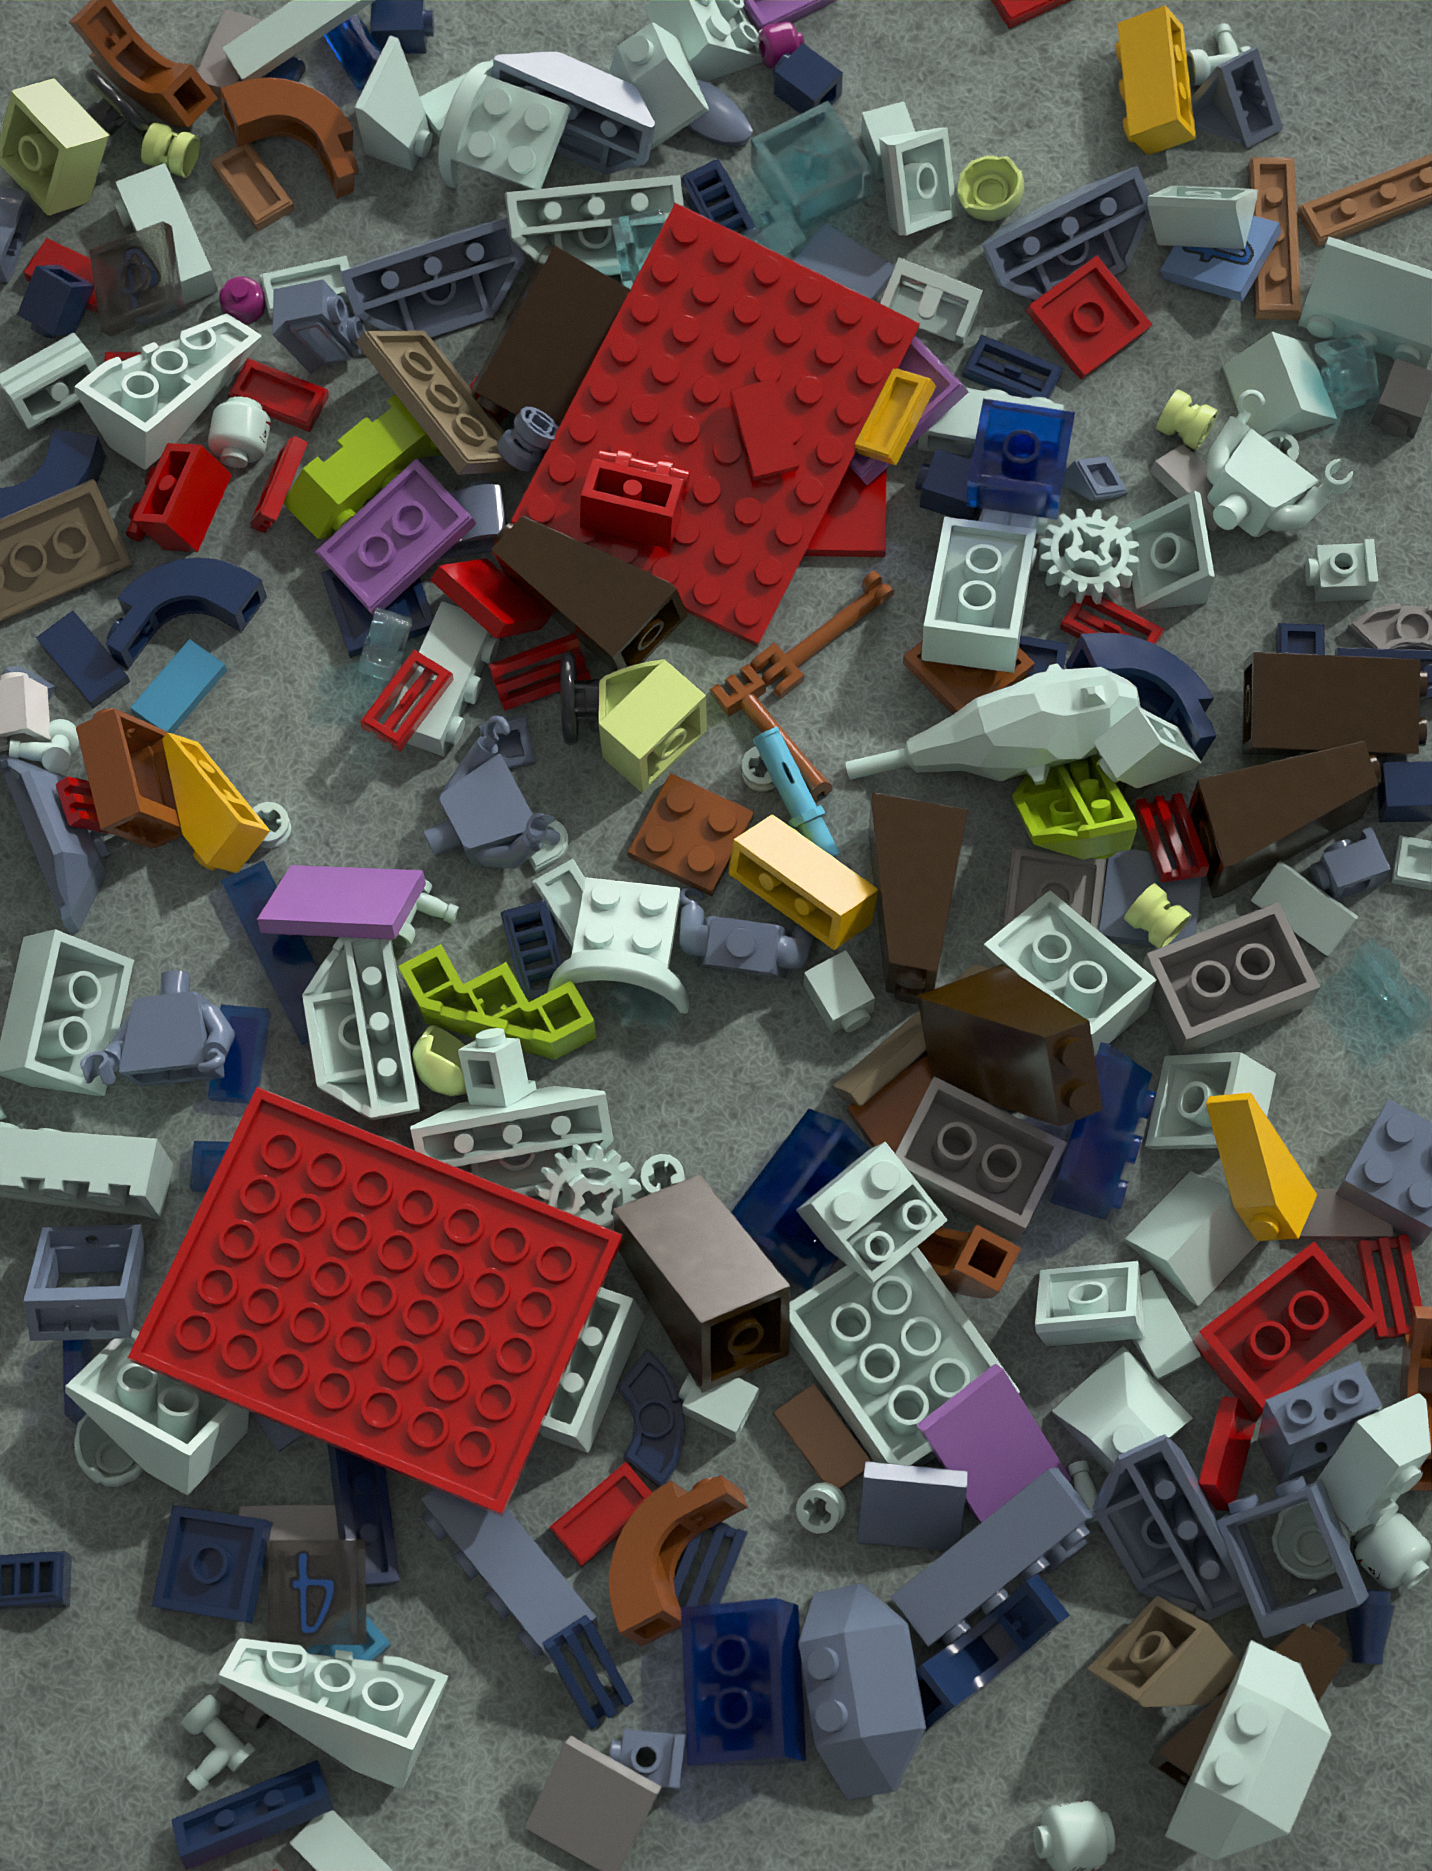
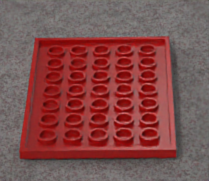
(698, 323)
(377, 1300)

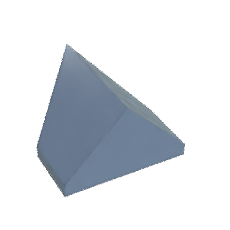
(1237, 101)

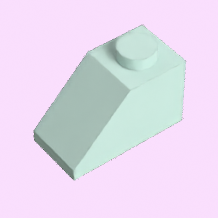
(1144, 750)

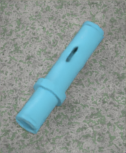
(793, 790)

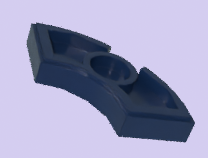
(656, 1417)

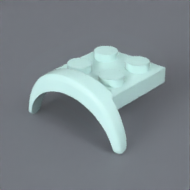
(500, 130)
(625, 937)

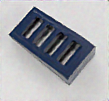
(710, 184)
(525, 916)
(59, 1580)

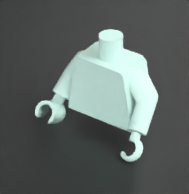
(1262, 485)

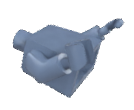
(488, 810)
(740, 944)
(166, 1039)

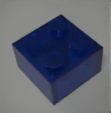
(1020, 458)

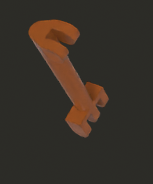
(787, 664)
(746, 699)

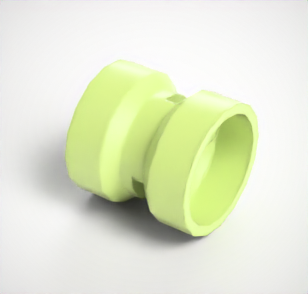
(175, 150)
(1190, 421)
(1157, 916)

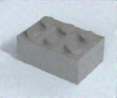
(1230, 979)
(978, 1158)

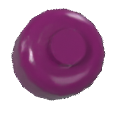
(778, 40)
(242, 299)

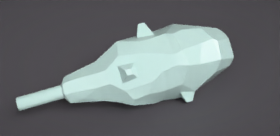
(1017, 728)

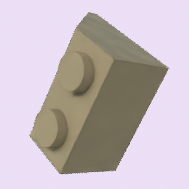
(1167, 1659)

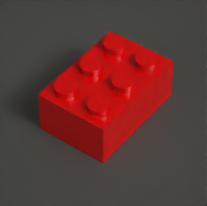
(1285, 1330)

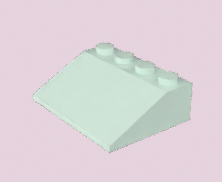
(888, 1352)

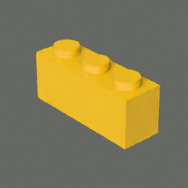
(1155, 81)
(803, 881)

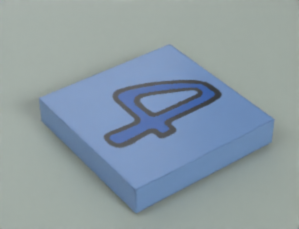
(1223, 270)

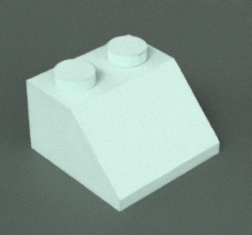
(1378, 1463)

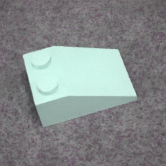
(978, 594)
(1074, 965)
(157, 1420)

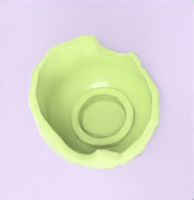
(991, 188)
(438, 1062)

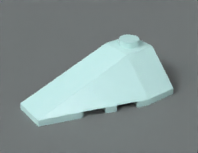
(351, 1708)

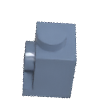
(1351, 867)
(669, 1756)

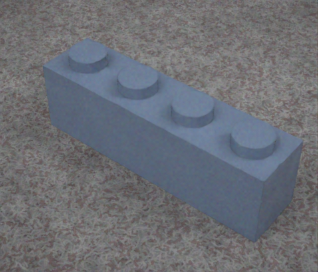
(993, 1557)
(512, 1566)

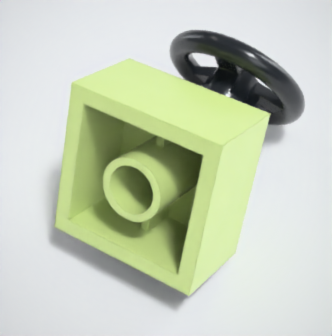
(58, 145)
(644, 715)

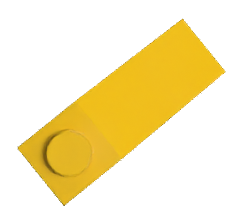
(210, 808)
(1259, 1169)

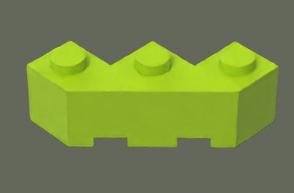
(368, 460)
(545, 1025)

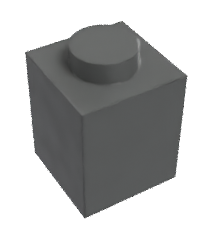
(1403, 399)

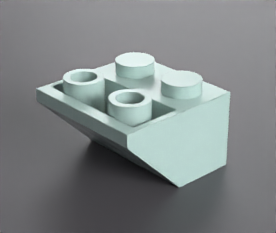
(711, 32)
(872, 1213)

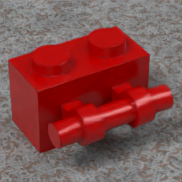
(179, 498)
(633, 498)

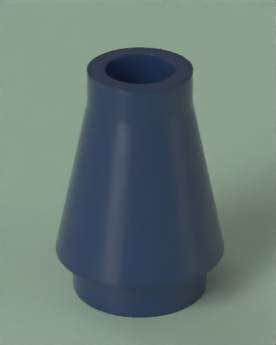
(1370, 1627)

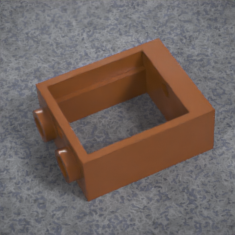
(129, 778)

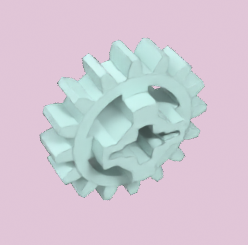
(1088, 556)
(603, 1185)

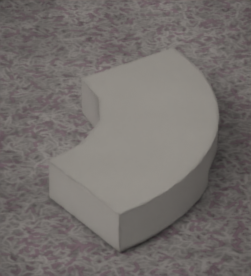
(1394, 627)

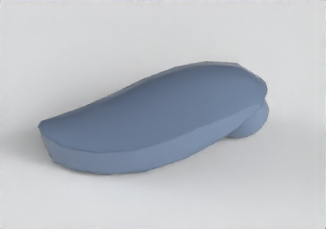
(723, 121)

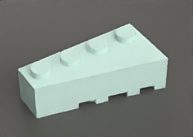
(84, 1170)

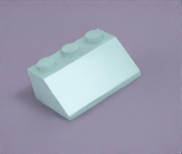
(1371, 297)
(60, 1009)

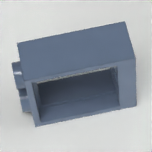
(85, 1311)
(1314, 1415)
(1268, 1613)

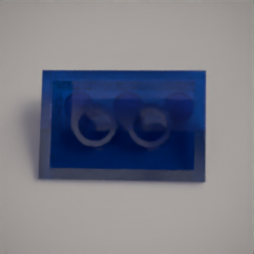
(1106, 1139)
(800, 1168)
(743, 1683)

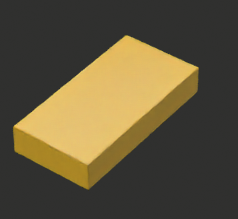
(894, 416)

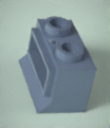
(315, 324)

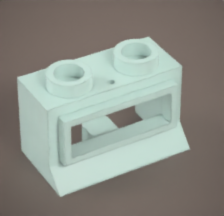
(933, 300)

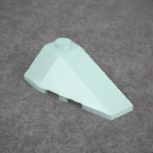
(165, 388)

